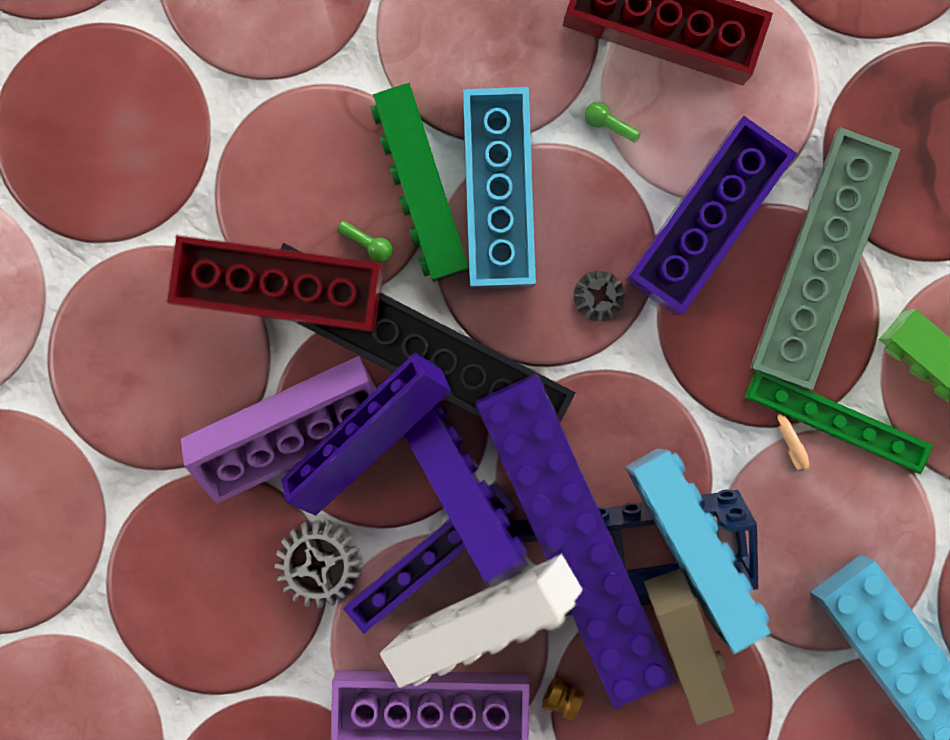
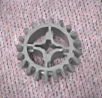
(322, 576)

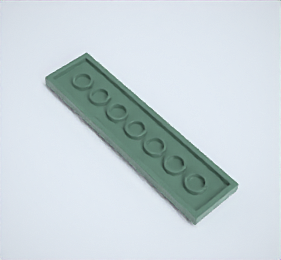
(825, 258)

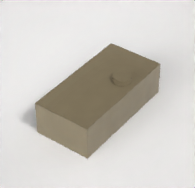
(690, 646)

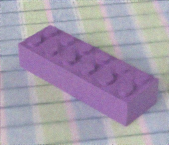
(274, 432)
(441, 708)

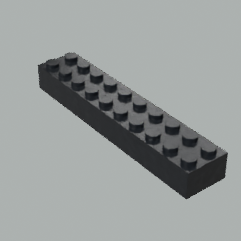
(466, 364)

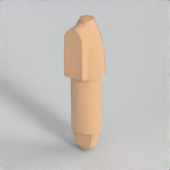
(796, 449)

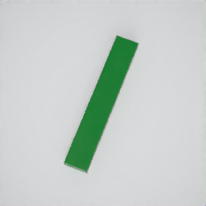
(839, 421)

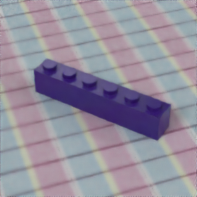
(365, 434)
(466, 498)
(413, 570)

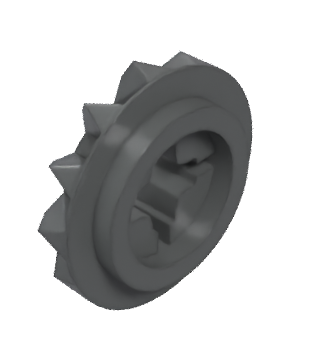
(584, 299)

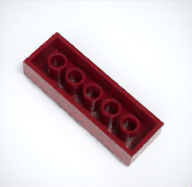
(698, 34)
(275, 283)

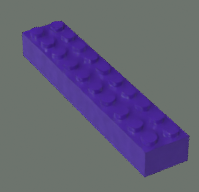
(571, 525)

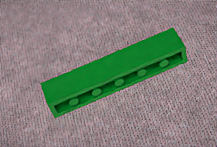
(420, 181)

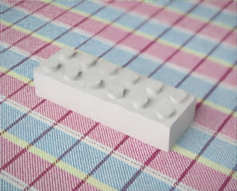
(483, 623)

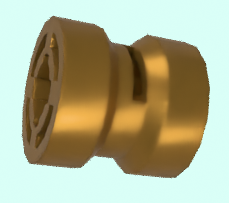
(562, 699)

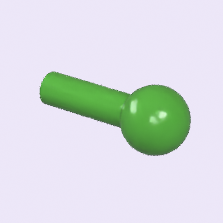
(599, 115)
(379, 249)

